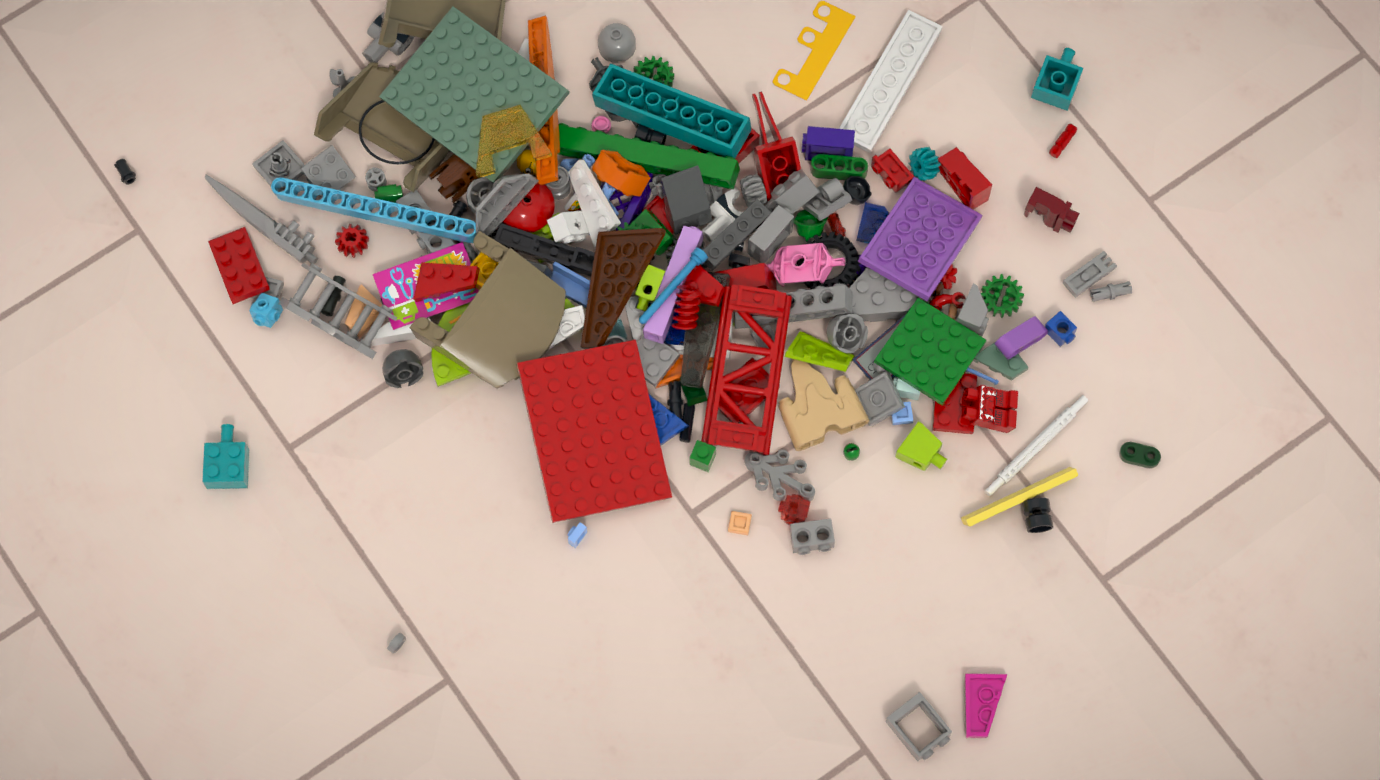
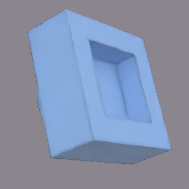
(903, 416)
(576, 534)

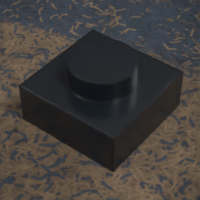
(738, 261)

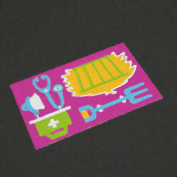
(399, 284)

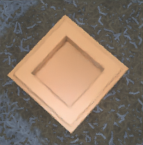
(739, 523)

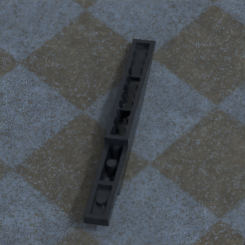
(549, 251)

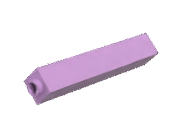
(659, 324)

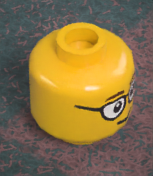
(526, 163)

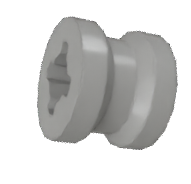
(377, 175)

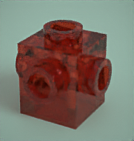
(794, 509)

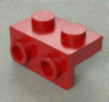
(892, 170)

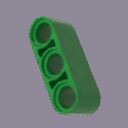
(831, 161)

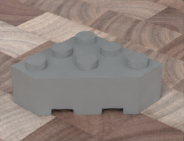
(879, 298)

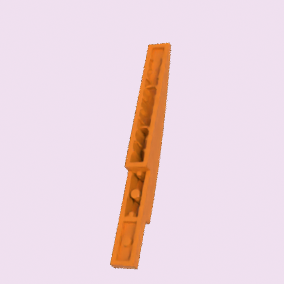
(541, 56)

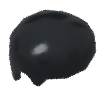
(858, 189)

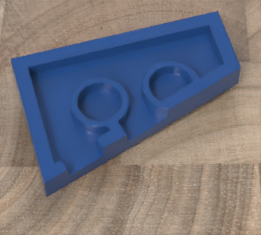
(666, 422)

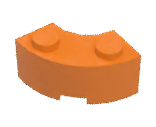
(620, 173)

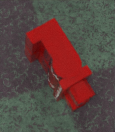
(991, 408)

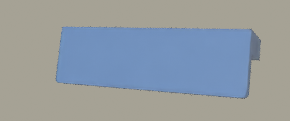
(574, 284)

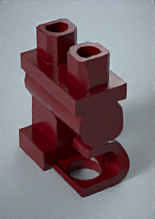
(1054, 210)

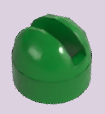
(852, 455)

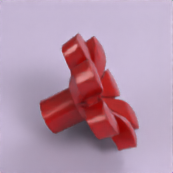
(949, 277)

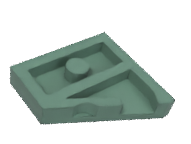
(998, 363)

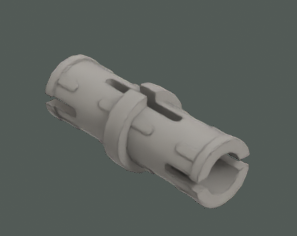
(1111, 291)

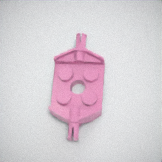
(816, 263)

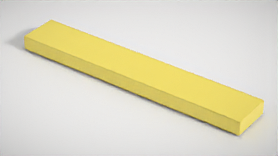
(1019, 496)

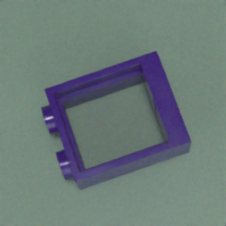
(827, 142)

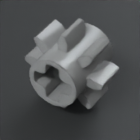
(656, 186)

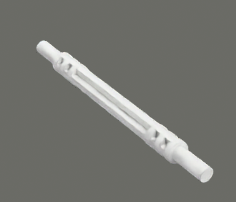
(1036, 445)

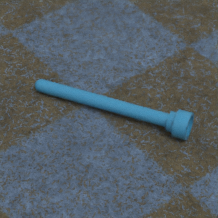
(697, 257)

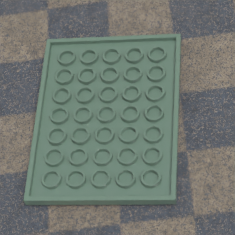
(467, 75)

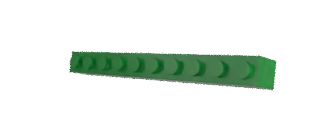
(651, 156)

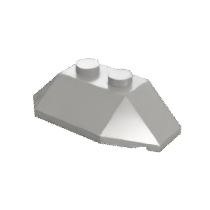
(501, 200)

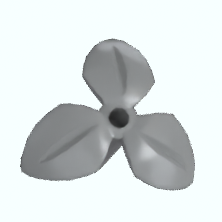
(337, 78)

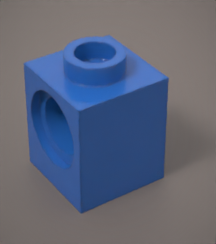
(1057, 321)

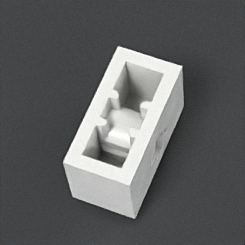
(568, 227)

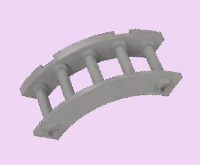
(333, 326)

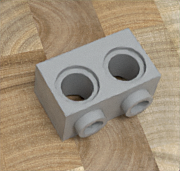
(811, 530)

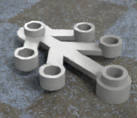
(778, 474)

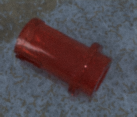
(835, 224)

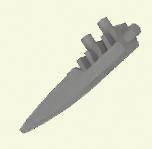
(276, 232)

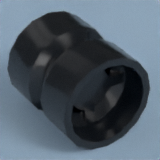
(647, 135)
(1038, 517)

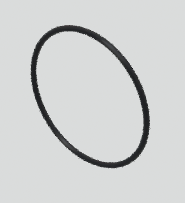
(375, 156)

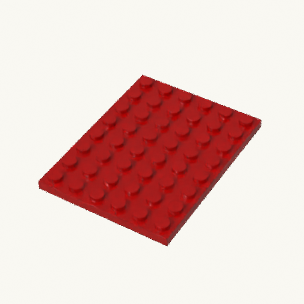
(594, 431)

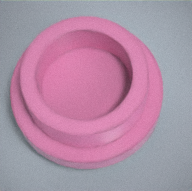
(602, 124)

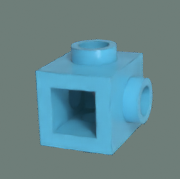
(265, 310)

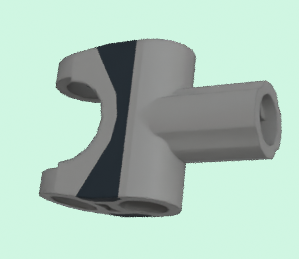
(375, 52)

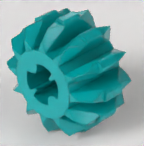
(924, 163)

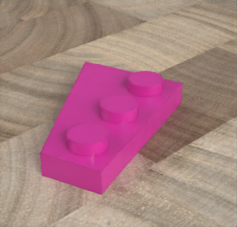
(981, 701)

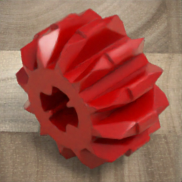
(346, 245)

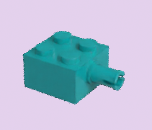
(1058, 80)
(226, 462)

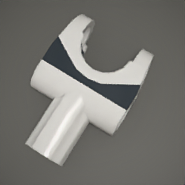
(724, 214)

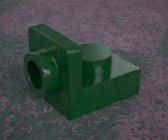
(693, 395)

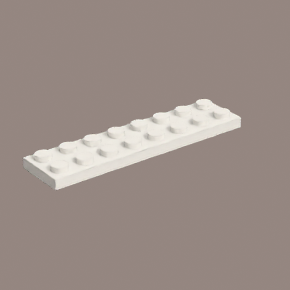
(890, 79)

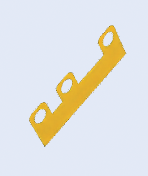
(823, 50)

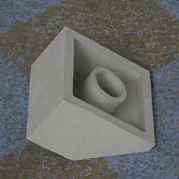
(974, 312)

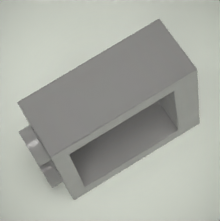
(771, 234)
(906, 709)

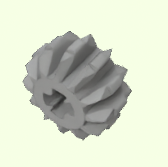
(753, 189)

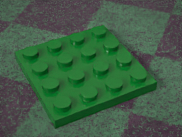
(930, 351)

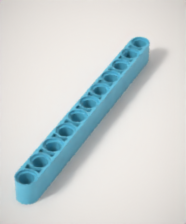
(368, 204)

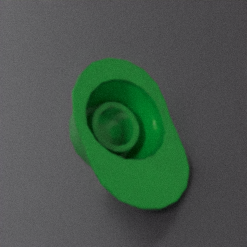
(808, 225)

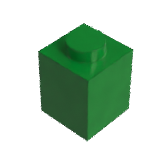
(702, 456)

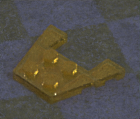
(504, 131)

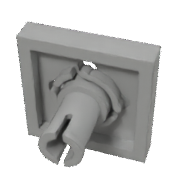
(276, 161)

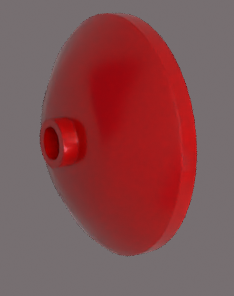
(533, 215)

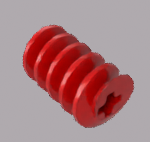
(688, 307)

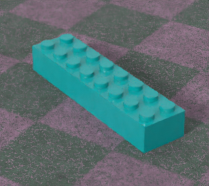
(672, 111)

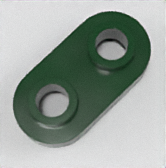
(1140, 456)

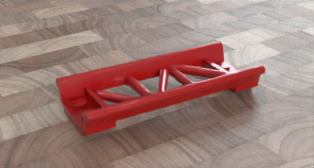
(746, 301)

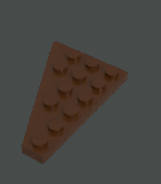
(616, 271)

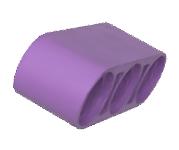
(1021, 337)

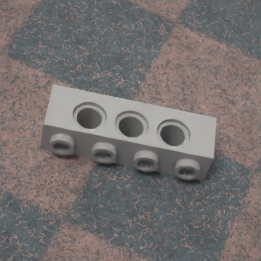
(424, 240)
(840, 303)

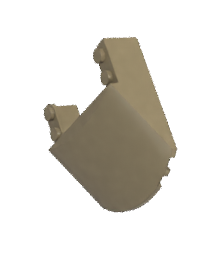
(421, 17)
(382, 123)
(506, 321)

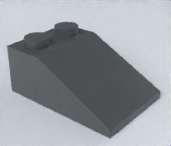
(685, 199)

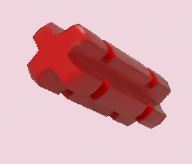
(1063, 140)

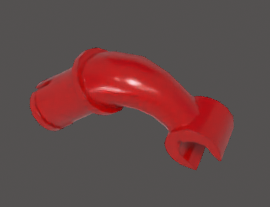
(944, 299)

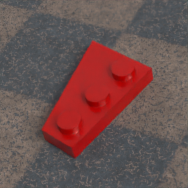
(444, 278)

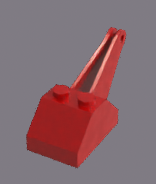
(775, 159)

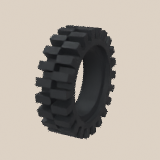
(851, 254)

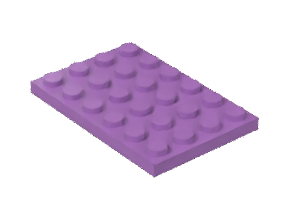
(920, 238)

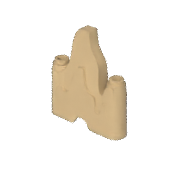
(818, 408)

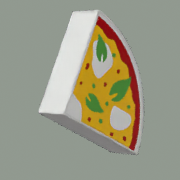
(573, 204)

